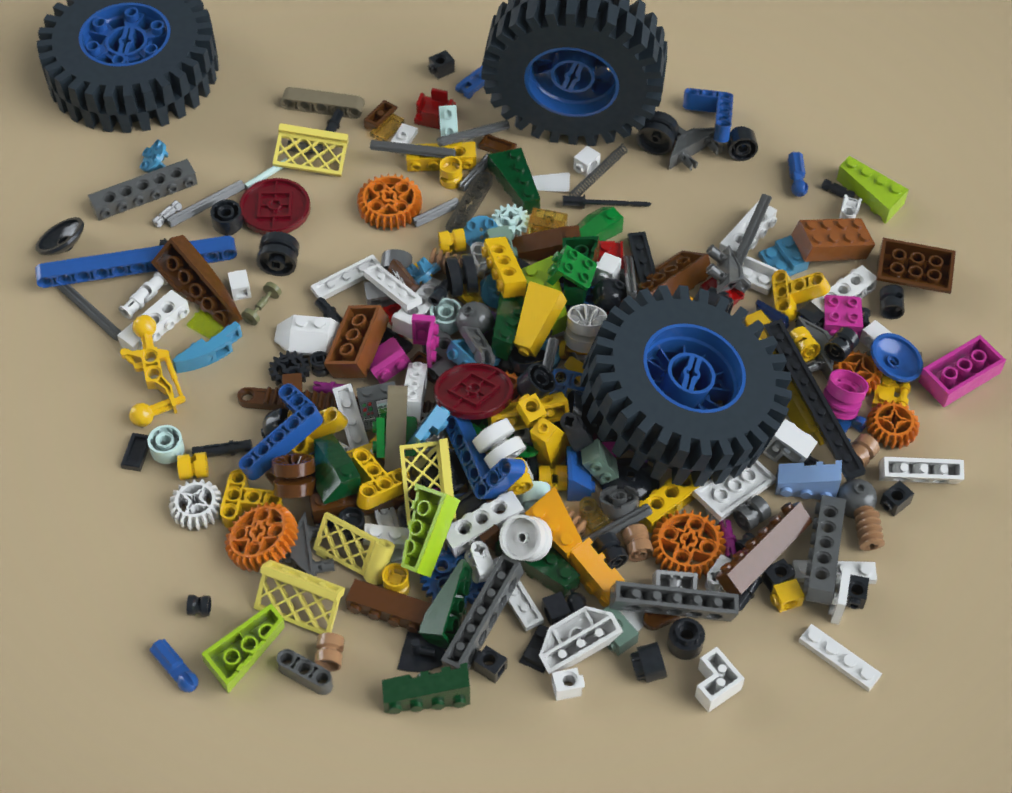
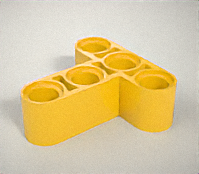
(791, 292)
(332, 423)
(376, 483)
(244, 497)

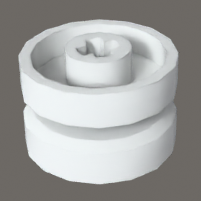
(525, 538)

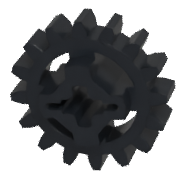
(288, 364)

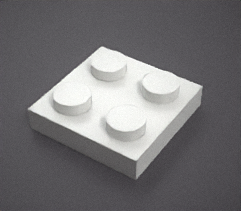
(840, 595)

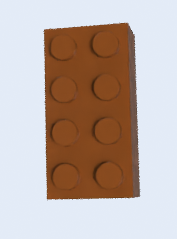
(832, 239)
(356, 341)

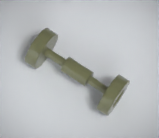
(251, 316)

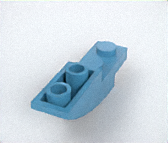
(205, 353)

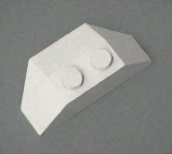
(306, 334)
(578, 638)

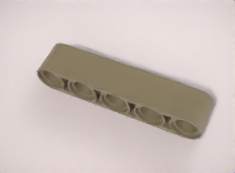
(322, 102)
(395, 425)

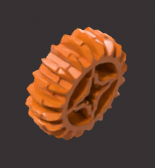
(864, 365)
(892, 424)

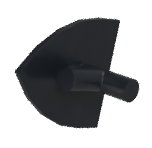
(419, 654)

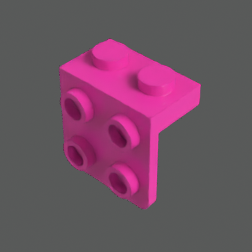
(843, 312)
(424, 333)
(389, 360)

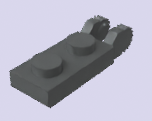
(478, 345)

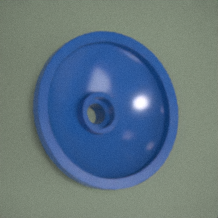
(896, 357)

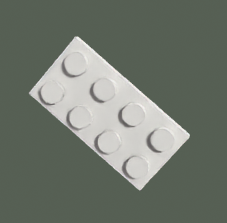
(727, 496)

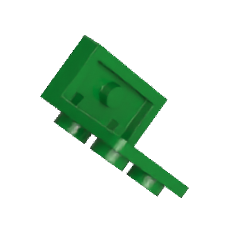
(573, 267)
(379, 428)

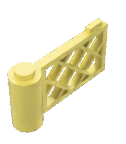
(374, 562)

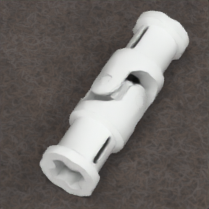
(143, 295)

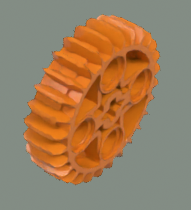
(389, 201)
(261, 536)
(680, 550)

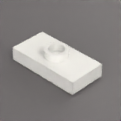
(405, 134)

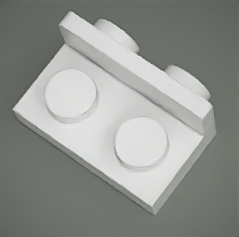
(758, 274)

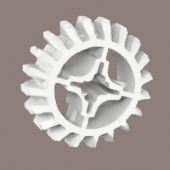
(197, 511)

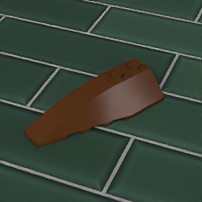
(682, 269)
(193, 277)
(335, 507)

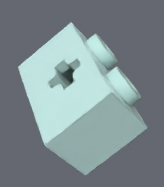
(448, 120)

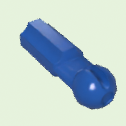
(797, 173)
(174, 666)

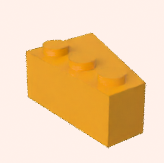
(553, 512)
(594, 572)

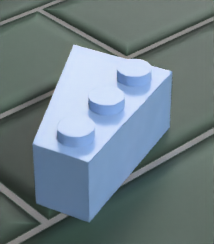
(809, 480)

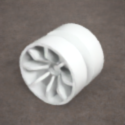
(583, 326)
(496, 439)

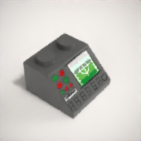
(372, 403)

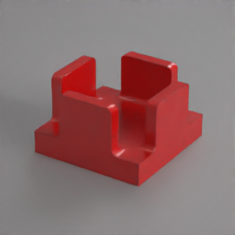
(428, 108)

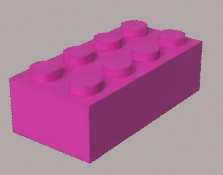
(961, 370)

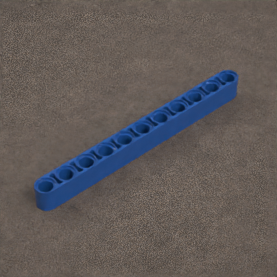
(124, 263)

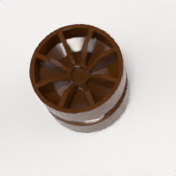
(294, 475)

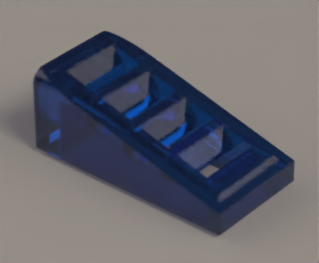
(772, 313)

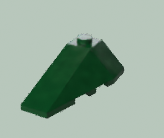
(334, 470)
(446, 610)

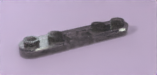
(476, 194)

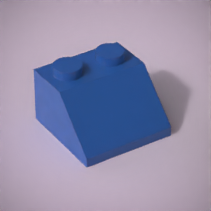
(578, 477)

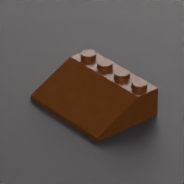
(916, 265)

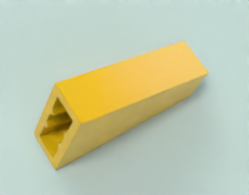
(538, 316)
(550, 443)

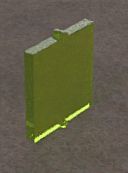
(205, 324)

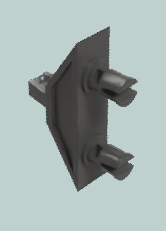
(692, 142)
(728, 270)
(822, 361)
(302, 555)

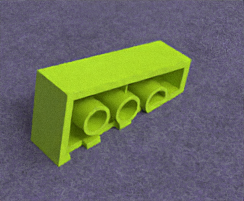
(876, 190)
(538, 273)
(427, 529)
(241, 648)

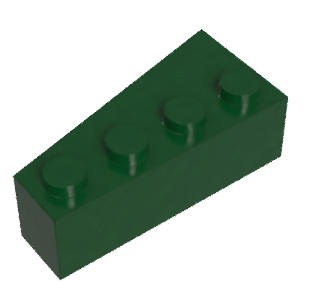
(515, 176)
(590, 248)
(506, 325)
(551, 571)
(427, 690)

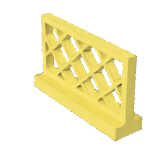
(310, 136)
(443, 466)
(302, 581)

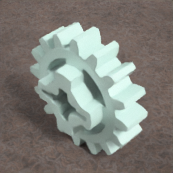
(513, 217)

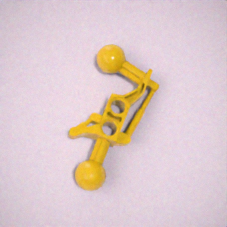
(141, 413)

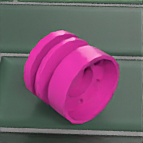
(845, 393)

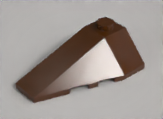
(543, 243)

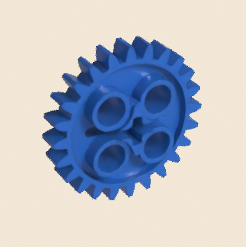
(449, 562)

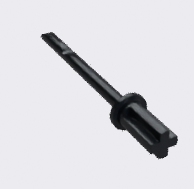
(580, 201)

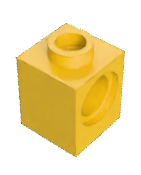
(531, 418)
(787, 595)

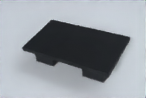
(531, 654)

